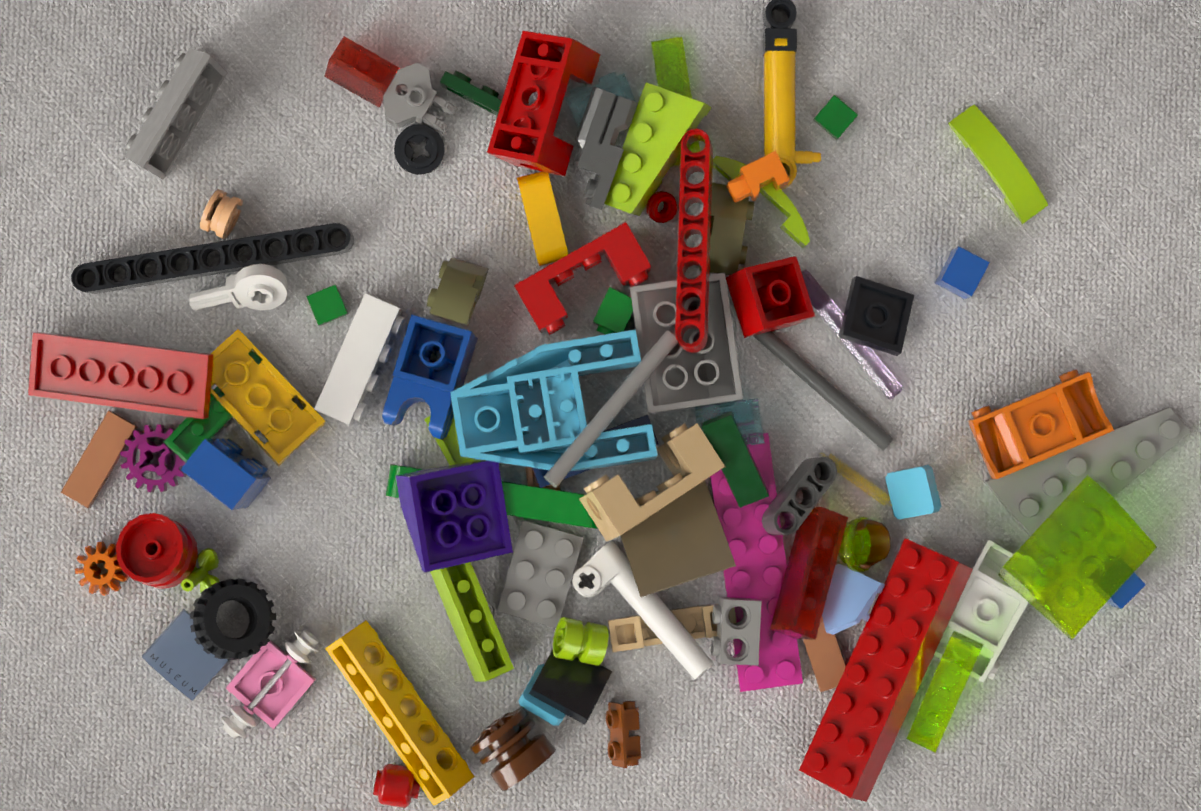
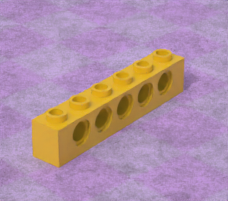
(400, 713)

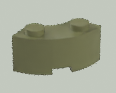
(728, 230)
(458, 290)

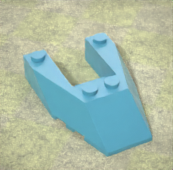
(536, 408)

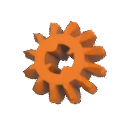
(92, 572)

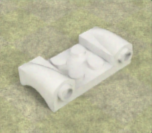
(986, 611)

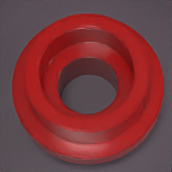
(668, 211)

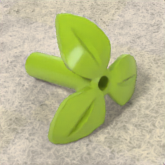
(207, 561)

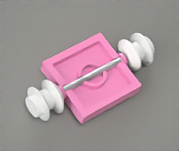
(270, 684)

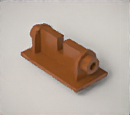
(622, 748)

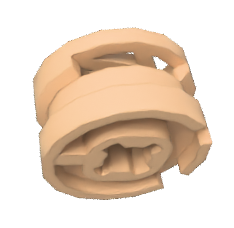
(221, 214)

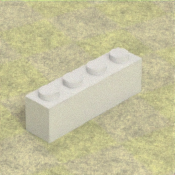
(358, 360)

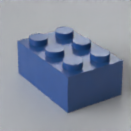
(226, 472)

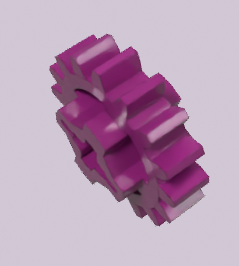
(146, 447)

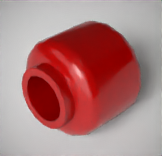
(395, 786)

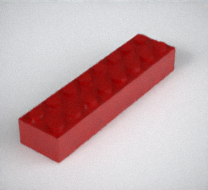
(885, 670)

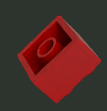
(770, 296)

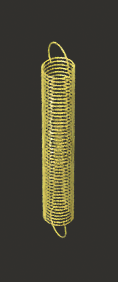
(870, 487)

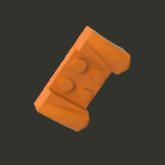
(1039, 425)

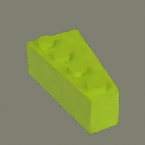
(652, 146)

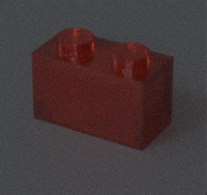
(360, 71)

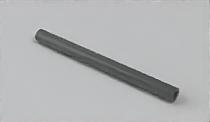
(825, 389)

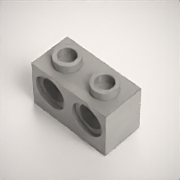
(746, 630)

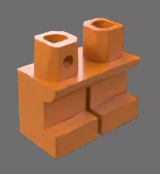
(757, 175)

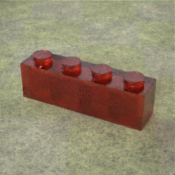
(809, 574)

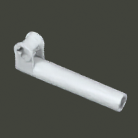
(612, 566)

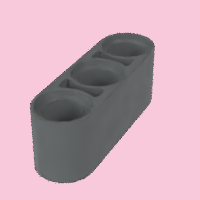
(812, 490)

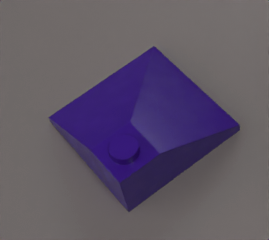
(455, 513)

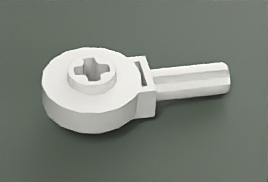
(252, 287)

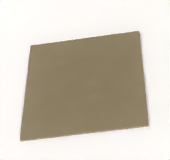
(678, 543)

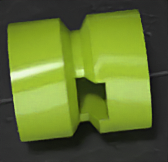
(580, 641)

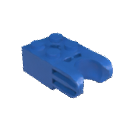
(427, 381)

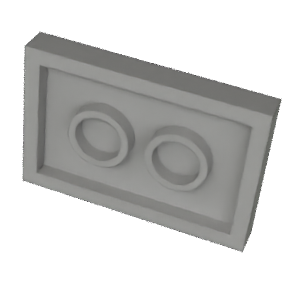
(540, 574)

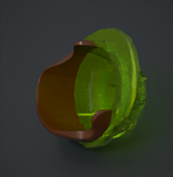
(864, 544)

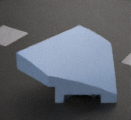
(848, 599)

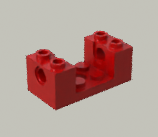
(526, 131)
(622, 254)

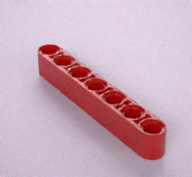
(688, 226)

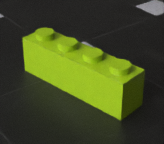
(472, 621)

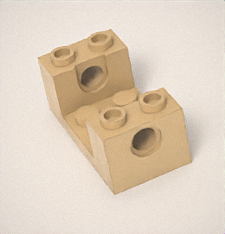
(690, 462)

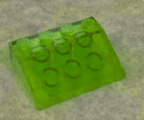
(1078, 557)

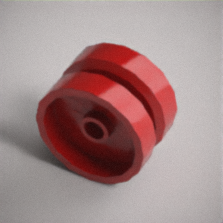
(156, 551)

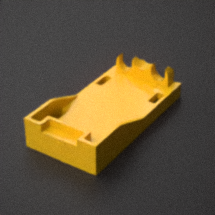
(261, 398)

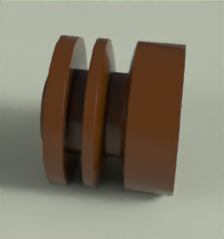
(512, 748)

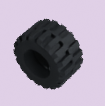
(259, 614)

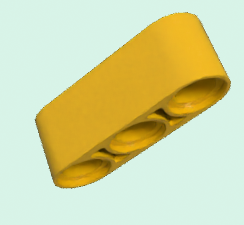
(542, 217)

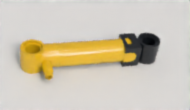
(779, 89)

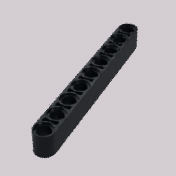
(198, 254)

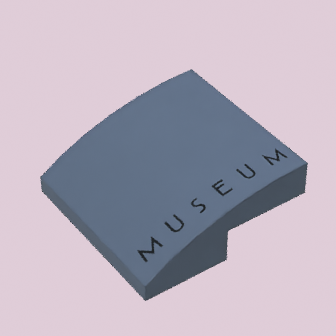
(181, 659)

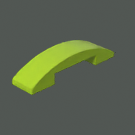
(999, 162)
(794, 225)

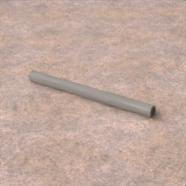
(611, 409)

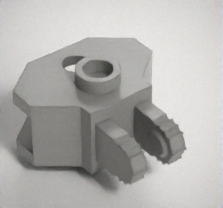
(417, 101)

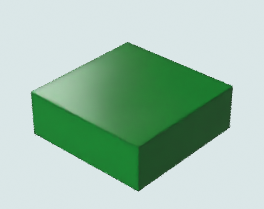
(835, 117)
(327, 305)

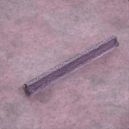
(864, 355)

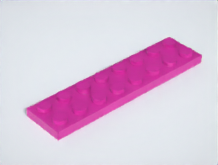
(757, 575)

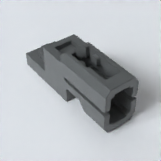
(596, 140)

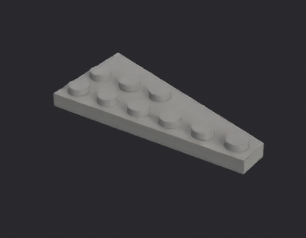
(1109, 460)

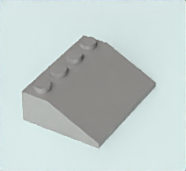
(176, 112)
(683, 376)

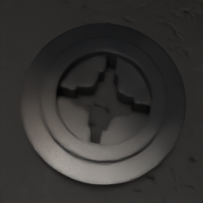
(416, 135)

